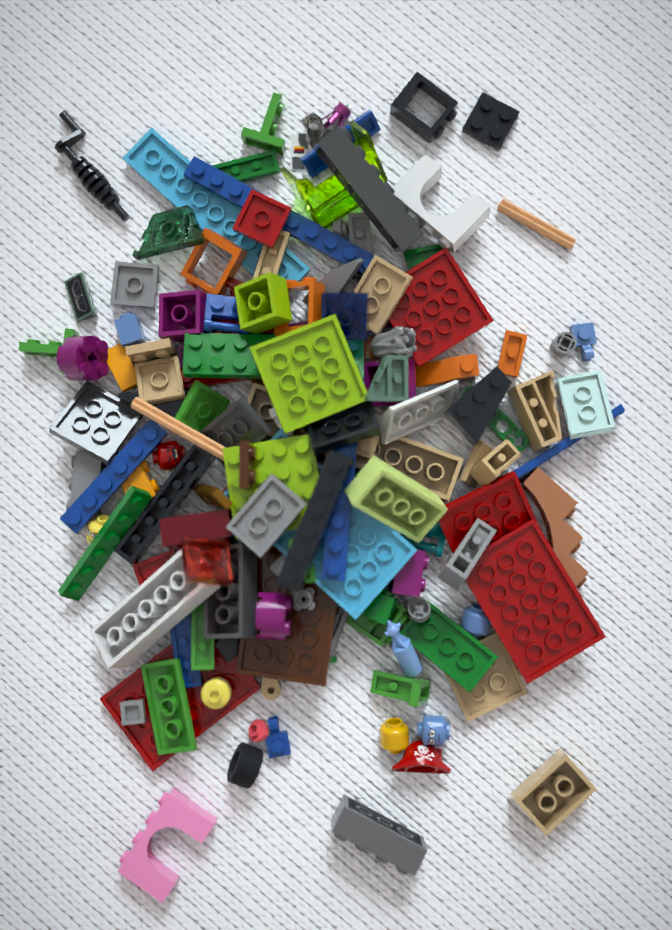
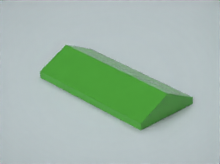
(168, 706)

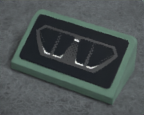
(80, 297)

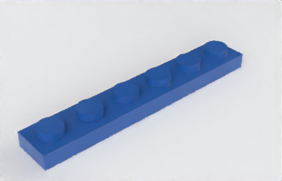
(113, 476)
(339, 528)

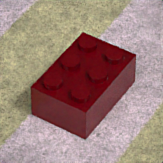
(199, 525)

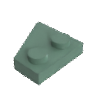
(390, 380)

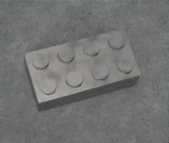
(378, 835)

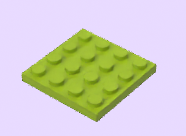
(309, 373)
(286, 458)

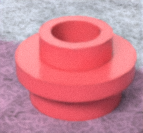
(258, 731)

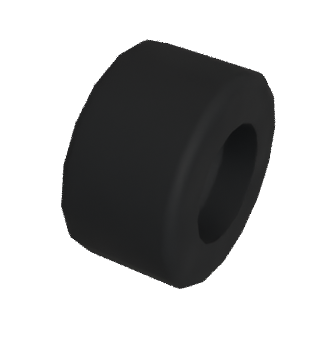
(245, 765)

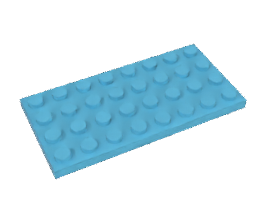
(372, 561)

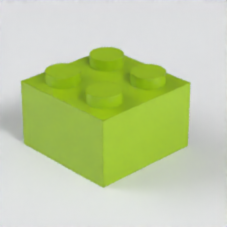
(263, 303)

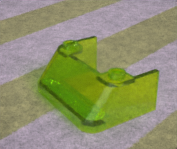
(329, 198)

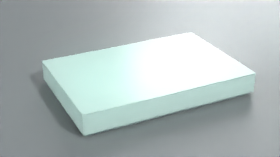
(585, 404)

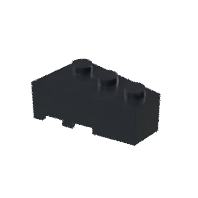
(478, 405)

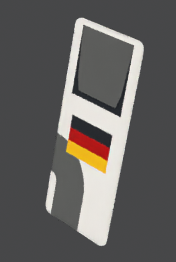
(299, 148)

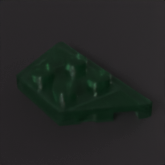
(170, 232)

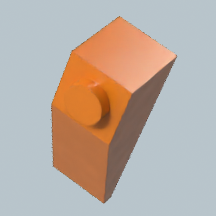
(447, 370)

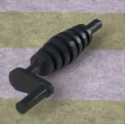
(85, 171)

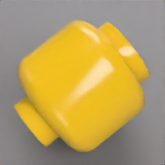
(394, 735)

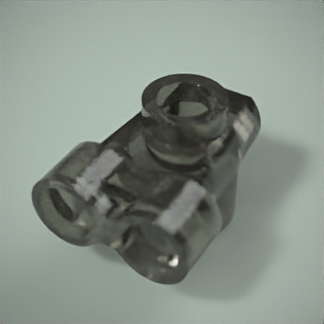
(317, 134)

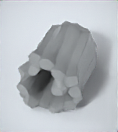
(395, 342)

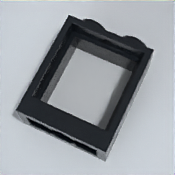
(411, 121)

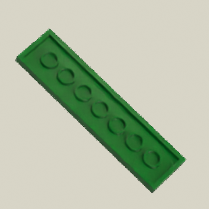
(230, 355)

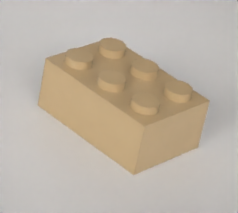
(553, 791)

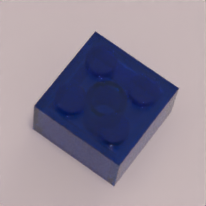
(350, 310)

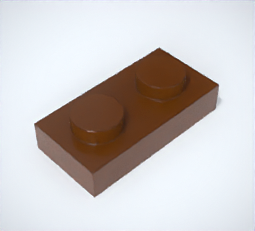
(247, 475)

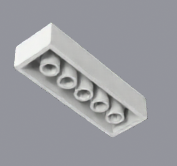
(148, 613)

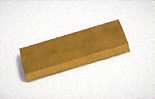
(212, 496)

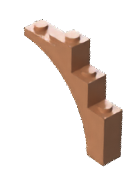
(554, 506)

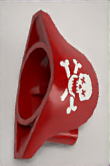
(422, 759)

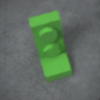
(266, 137)
(35, 348)
(401, 687)

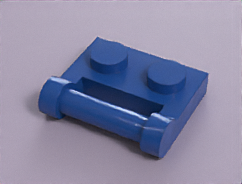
(221, 308)

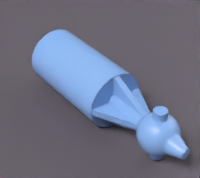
(403, 650)

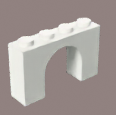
(449, 229)

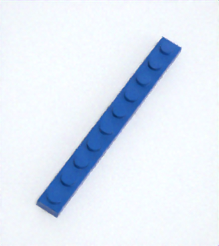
(297, 225)

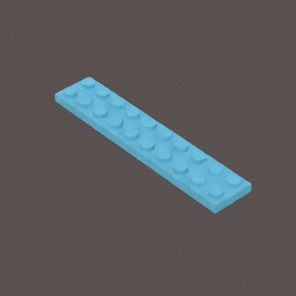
(164, 169)

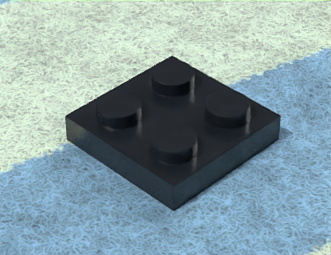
(490, 121)

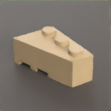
(537, 410)

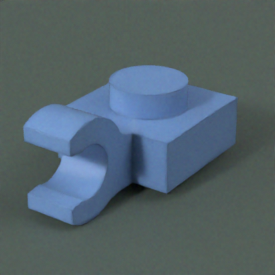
(585, 338)

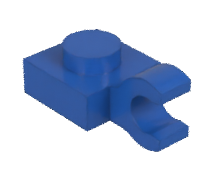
(277, 740)

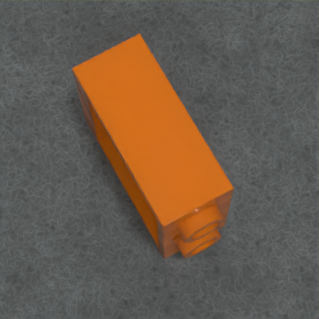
(230, 271)
(314, 303)

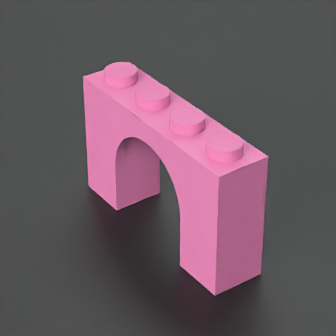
(140, 863)

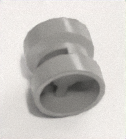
(561, 348)
(419, 609)

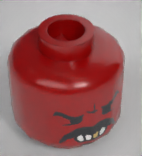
(168, 455)

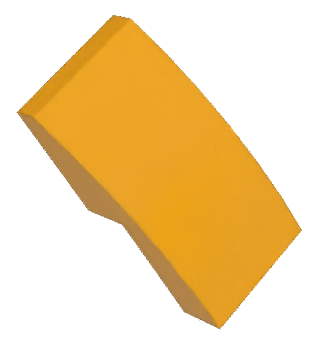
(122, 368)

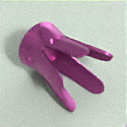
(340, 112)

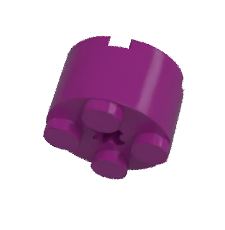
(83, 358)
(272, 615)

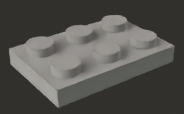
(266, 515)

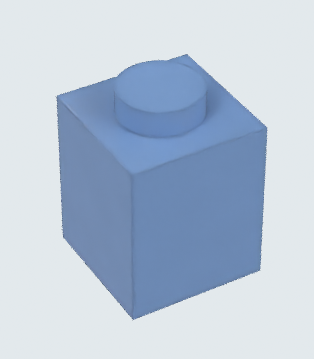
(129, 330)

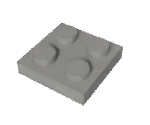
(134, 285)

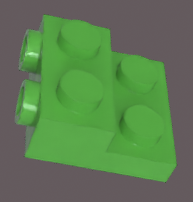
(376, 630)

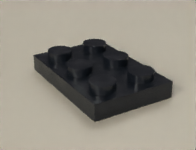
(344, 428)

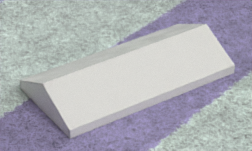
(417, 412)

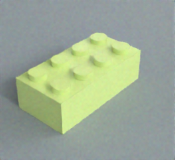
(395, 499)

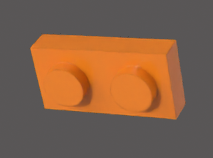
(511, 353)

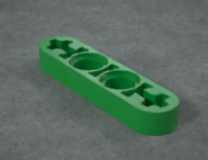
(500, 416)

